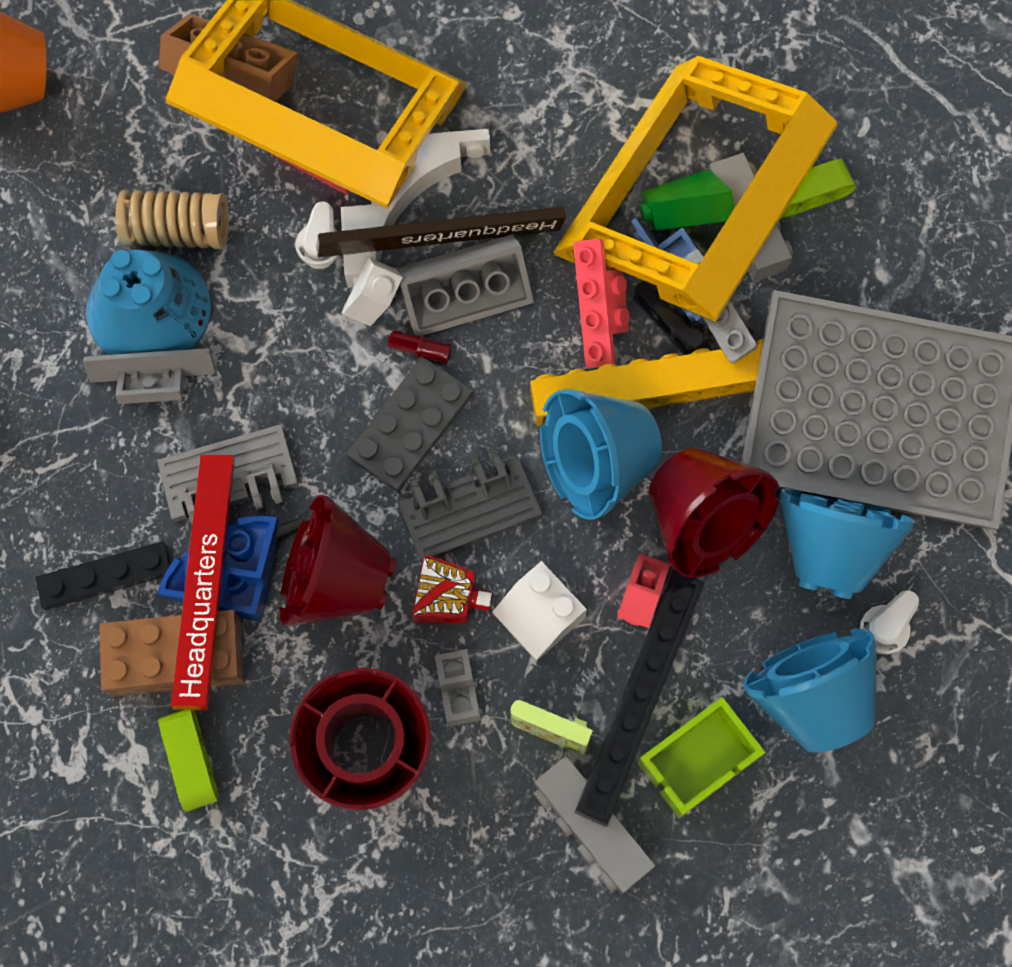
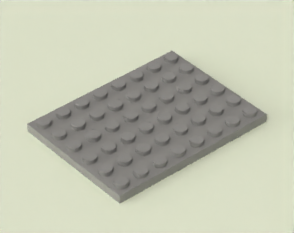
(883, 410)

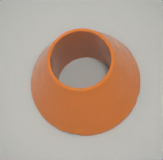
(21, 64)

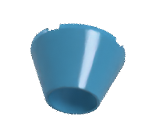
(597, 448)
(820, 689)

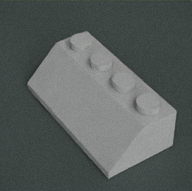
(465, 285)

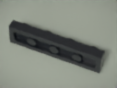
(103, 575)

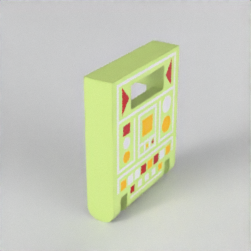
(551, 726)

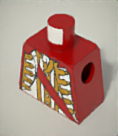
(447, 593)

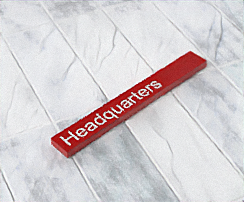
(203, 583)

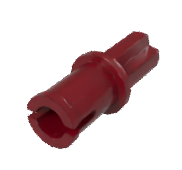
(420, 346)

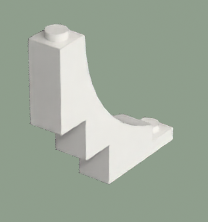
(435, 161)

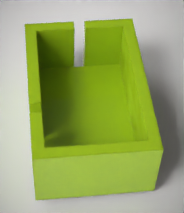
(701, 757)

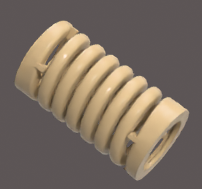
(172, 219)

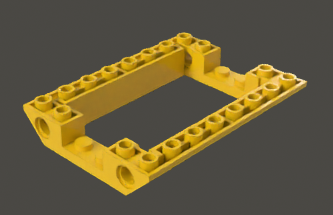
(368, 172)
(710, 285)

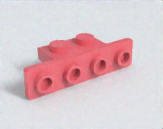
(600, 302)

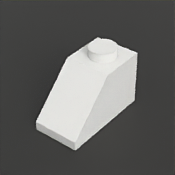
(372, 292)

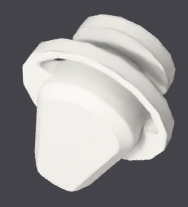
(320, 222)
(891, 622)

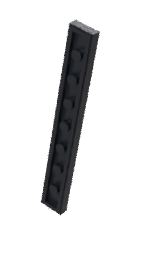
(639, 699)

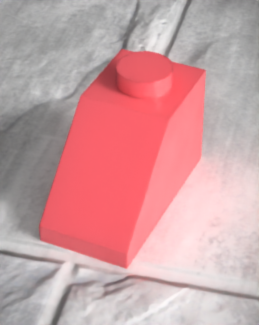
(643, 591)

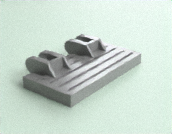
(257, 457)

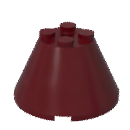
(333, 568)

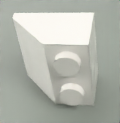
(539, 611)

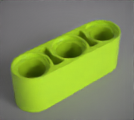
(821, 186)
(188, 759)

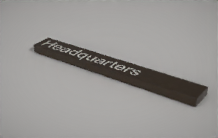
(439, 231)

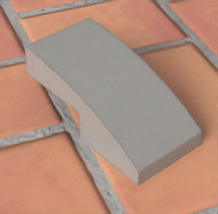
(457, 688)

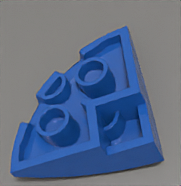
(245, 568)

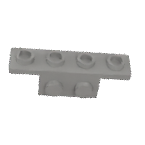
(732, 327)
(149, 374)

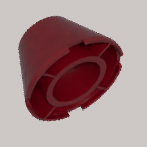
(710, 509)
(333, 705)

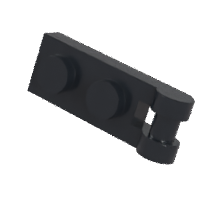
(667, 319)

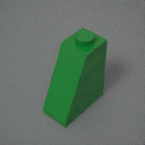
(687, 202)

